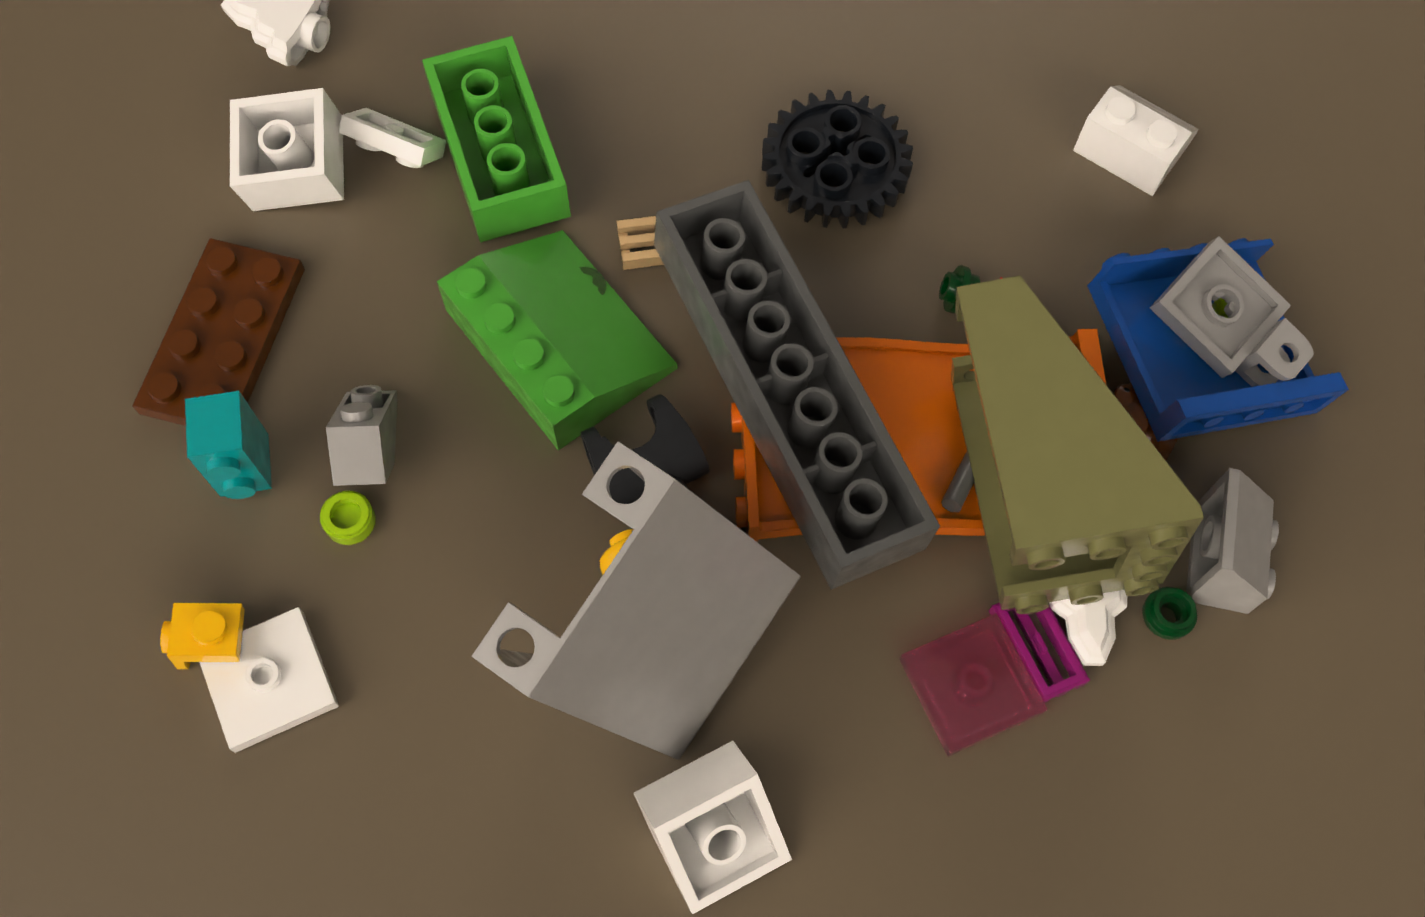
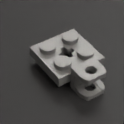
(1252, 328)

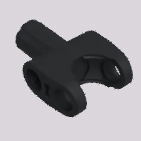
(670, 449)

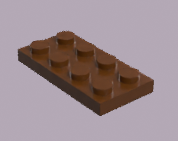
(220, 329)

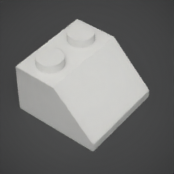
(1134, 138)
(713, 826)

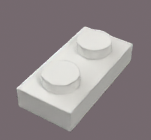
(382, 133)

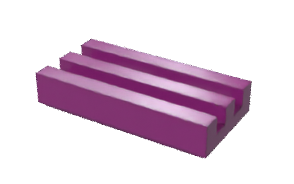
(1061, 644)

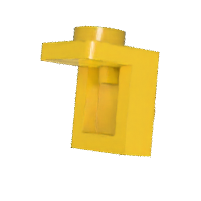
(203, 633)

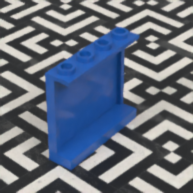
(1169, 378)

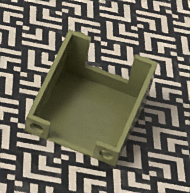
(1058, 465)

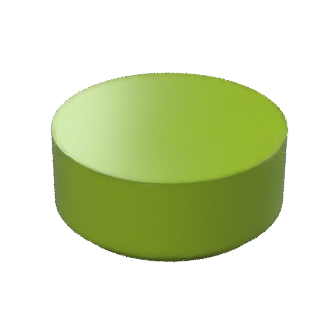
(347, 517)

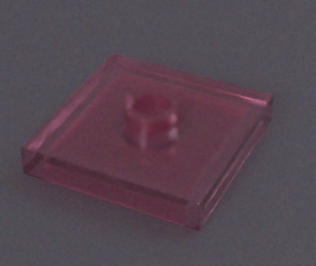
(972, 684)

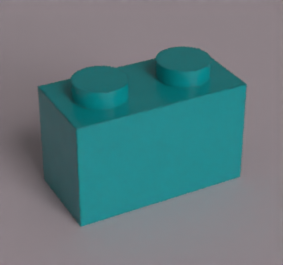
(228, 444)

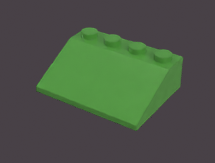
(554, 334)

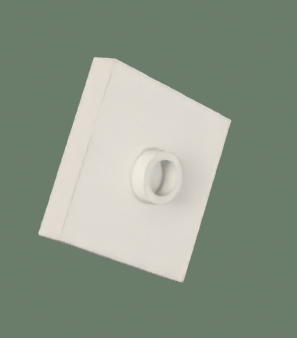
(273, 684)

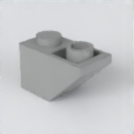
(363, 436)

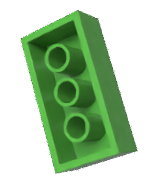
(497, 139)

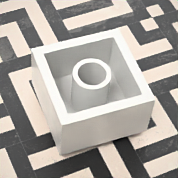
(286, 150)

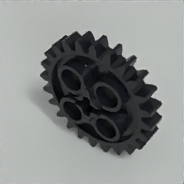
(836, 158)

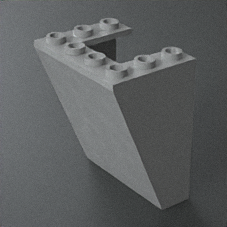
(660, 623)

